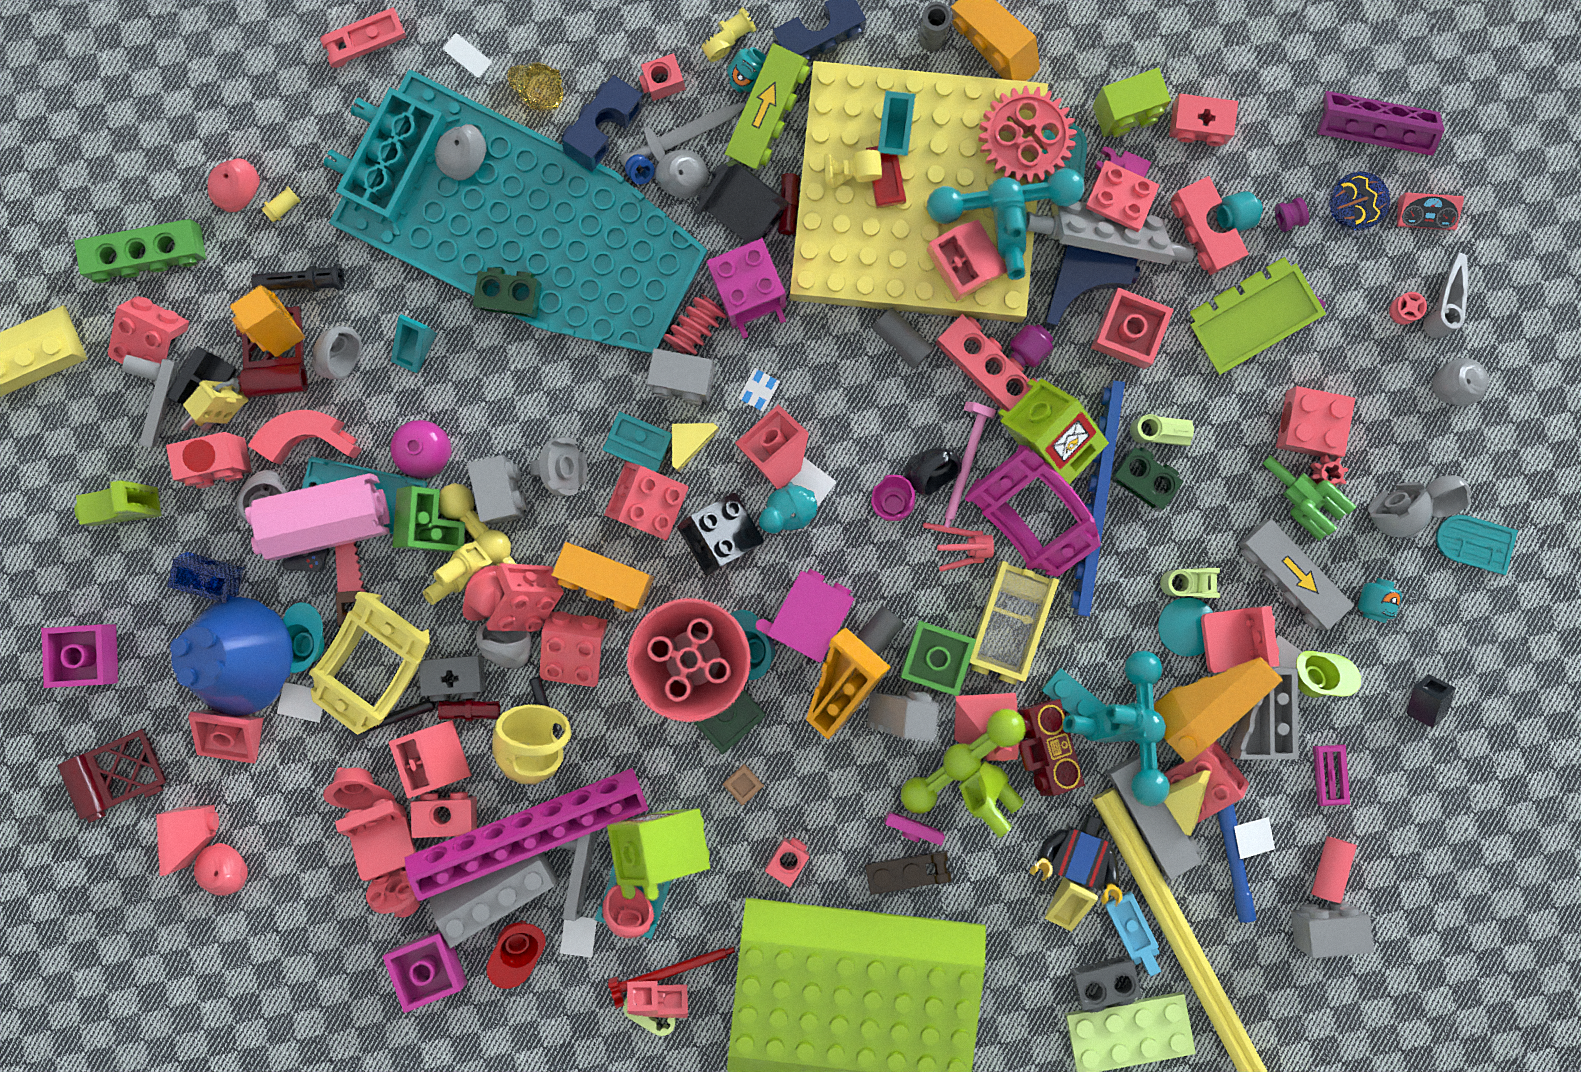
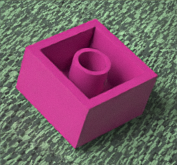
(79, 655)
(424, 971)

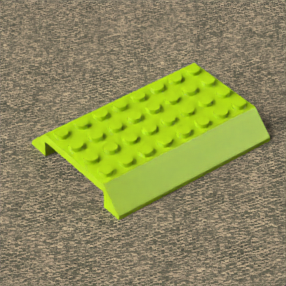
(854, 991)

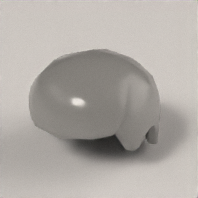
(1449, 495)

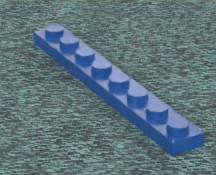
(1099, 487)

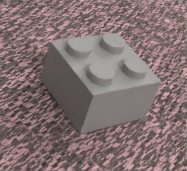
(681, 377)
(497, 490)
(1332, 930)

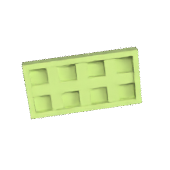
(1131, 1033)

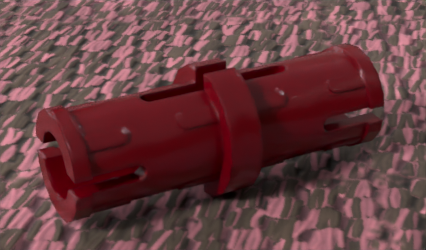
(789, 192)
(469, 710)

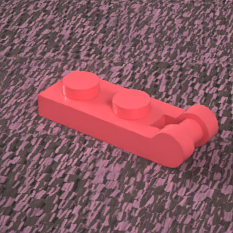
(363, 37)

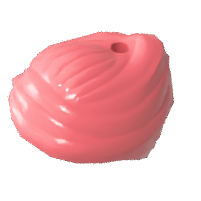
(232, 184)
(220, 870)
(627, 916)

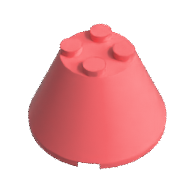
(688, 659)

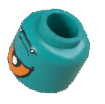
(745, 69)
(1379, 600)

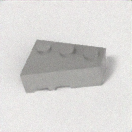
(1272, 724)

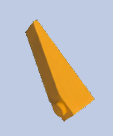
(1208, 708)

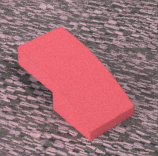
(656, 1000)

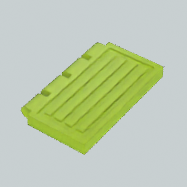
(1258, 317)

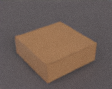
(743, 784)

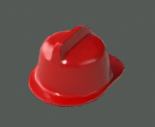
(515, 954)

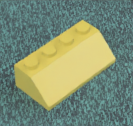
(38, 349)

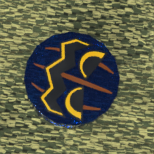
(1359, 200)

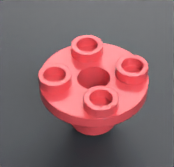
(392, 894)

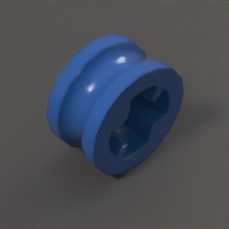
(648, 169)

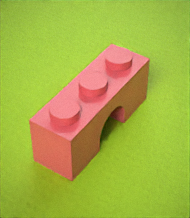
(1214, 249)

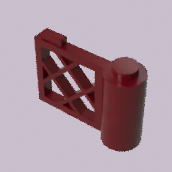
(273, 375)
(88, 785)

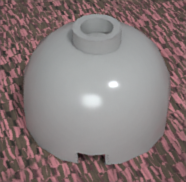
(1403, 511)

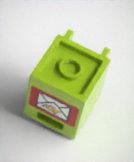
(1055, 428)
(657, 849)

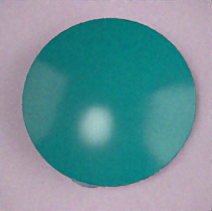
(1181, 626)

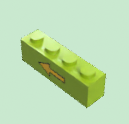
(767, 106)

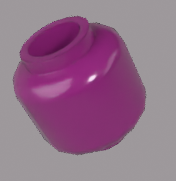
(1031, 345)

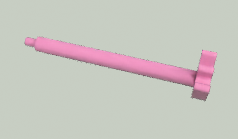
(982, 412)

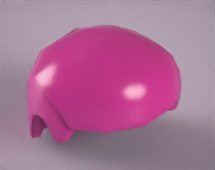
(893, 498)

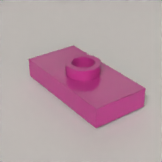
(913, 829)

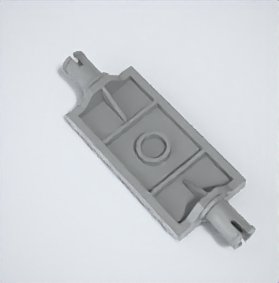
(1092, 231)

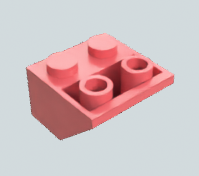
(966, 259)
(430, 758)

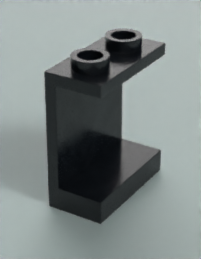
(741, 202)

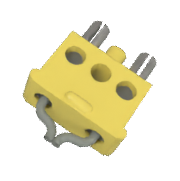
(213, 404)

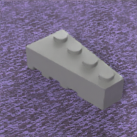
(904, 716)

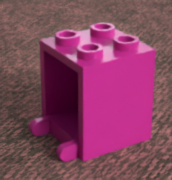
(747, 284)
(809, 615)

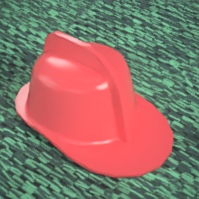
(482, 594)
(354, 790)

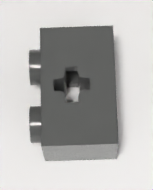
(434, 675)

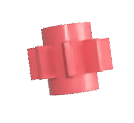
(1336, 471)

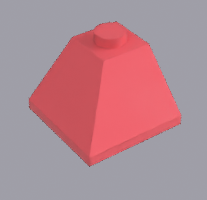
(776, 446)
(972, 719)
(184, 835)

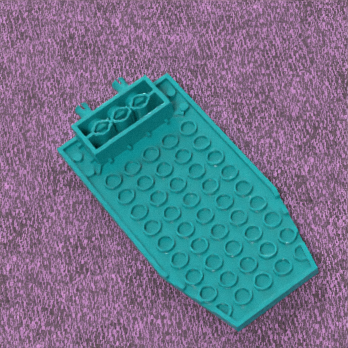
(599, 247)

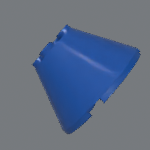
(234, 656)

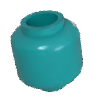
(1239, 211)

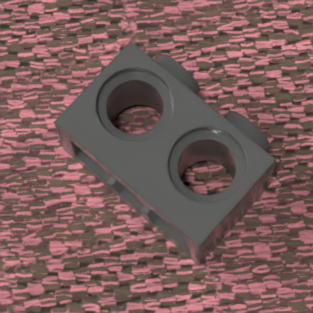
(1105, 974)

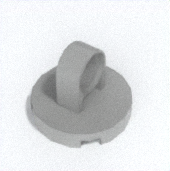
(561, 466)

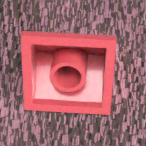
(226, 735)

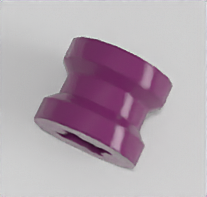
(1291, 214)

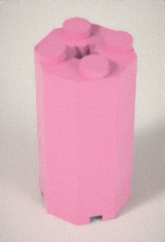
(318, 517)

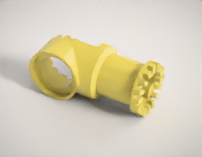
(730, 31)

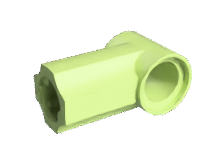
(1164, 430)

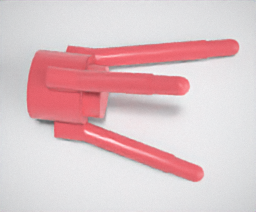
(978, 546)

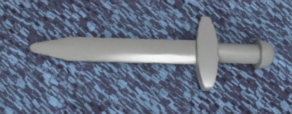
(657, 145)

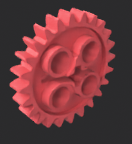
(1045, 117)

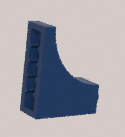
(1086, 271)

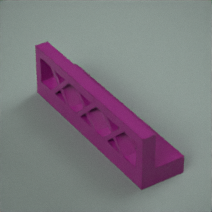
(1380, 124)

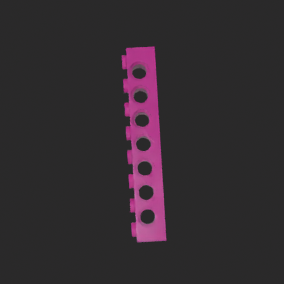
(524, 834)

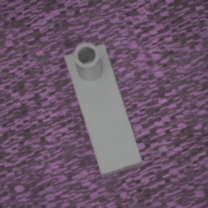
(164, 375)
(579, 876)

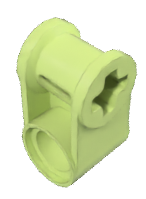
(1196, 582)

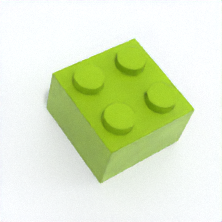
(1131, 103)

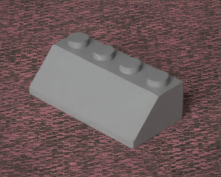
(486, 899)

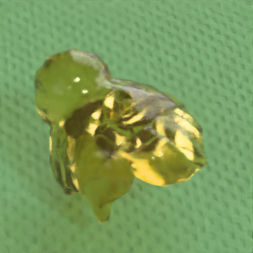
(533, 76)

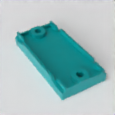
(327, 471)

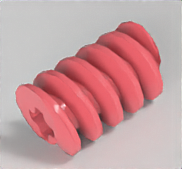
(695, 325)

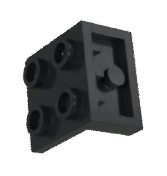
(720, 533)

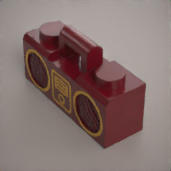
(1049, 749)

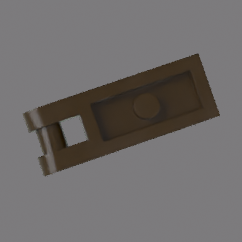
(907, 872)

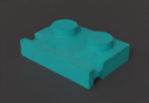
(637, 442)

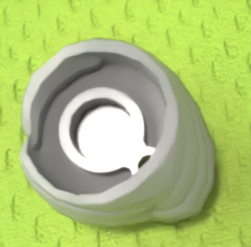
(460, 152)
(682, 173)
(336, 352)
(1461, 382)
(254, 490)
(504, 648)

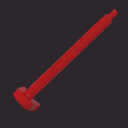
(617, 987)

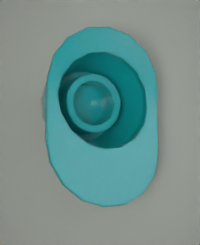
(306, 635)
(760, 644)

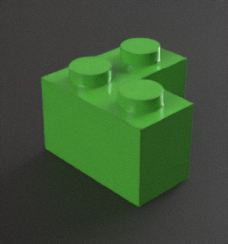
(418, 522)

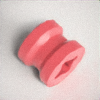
(1414, 304)

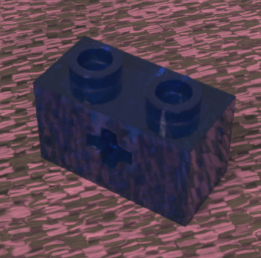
(205, 577)

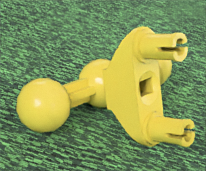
(488, 549)

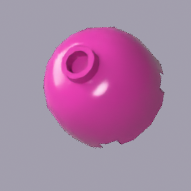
(420, 449)

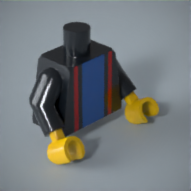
(1082, 858)

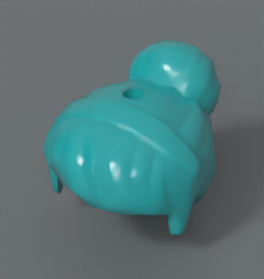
(784, 503)

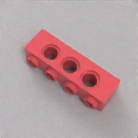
(973, 365)

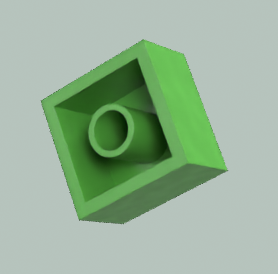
(937, 658)

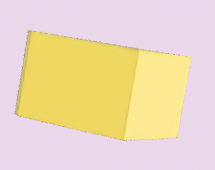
(689, 440)
(1186, 800)
(1070, 904)

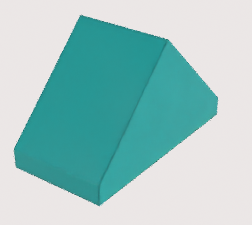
(896, 122)
(411, 343)

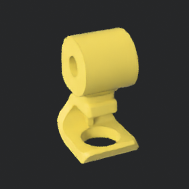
(864, 166)

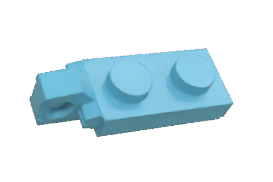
(1134, 932)

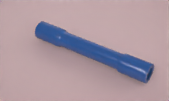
(1242, 894)

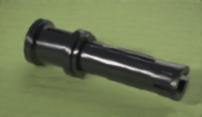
(311, 278)

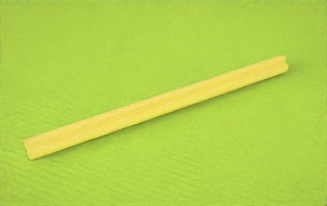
(1177, 932)

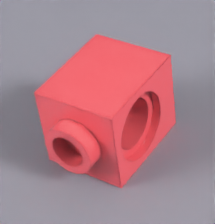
(664, 65)
(783, 873)

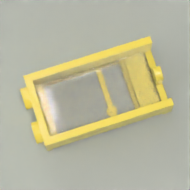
(1012, 622)

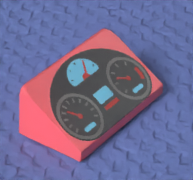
(1429, 211)

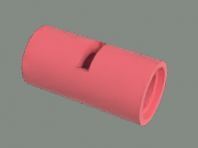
(1333, 869)

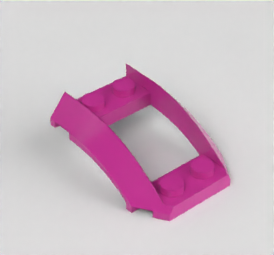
(1009, 479)

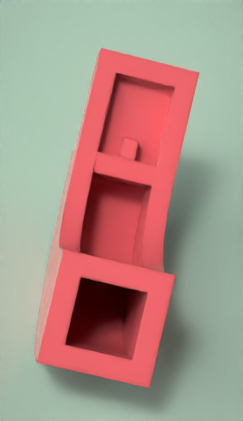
(286, 430)

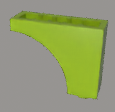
(118, 504)

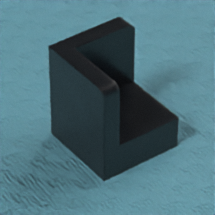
(1430, 700)

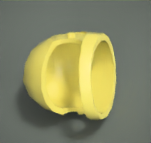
(531, 725)

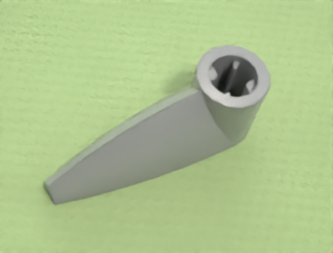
(1451, 301)

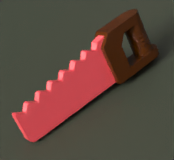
(348, 578)

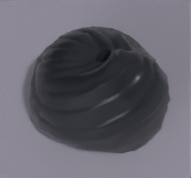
(932, 470)

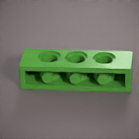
(95, 251)

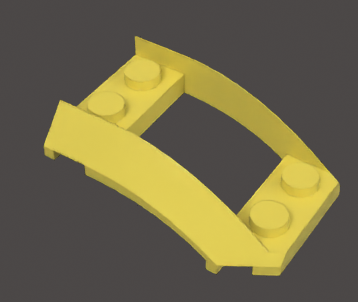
(389, 629)

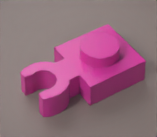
(1127, 161)

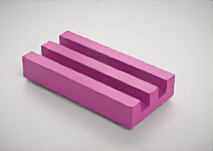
(1320, 775)

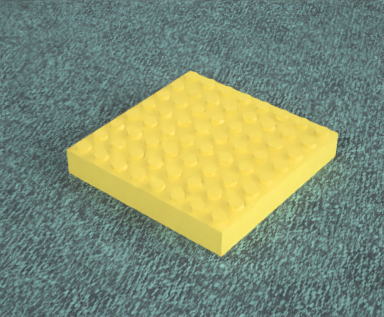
(879, 255)

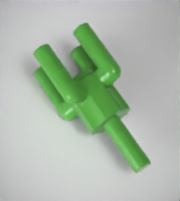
(1309, 498)

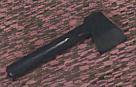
(397, 716)

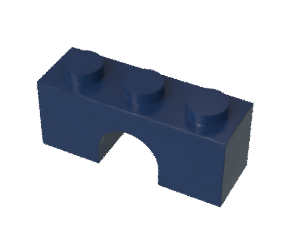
(845, 23)
(613, 103)

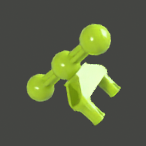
(980, 781)

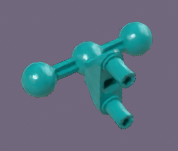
(1007, 202)
(1135, 723)

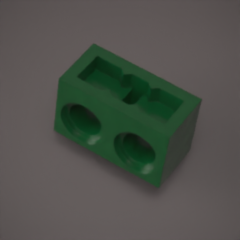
(505, 301)
(1143, 486)

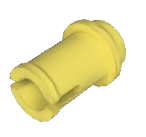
(280, 204)

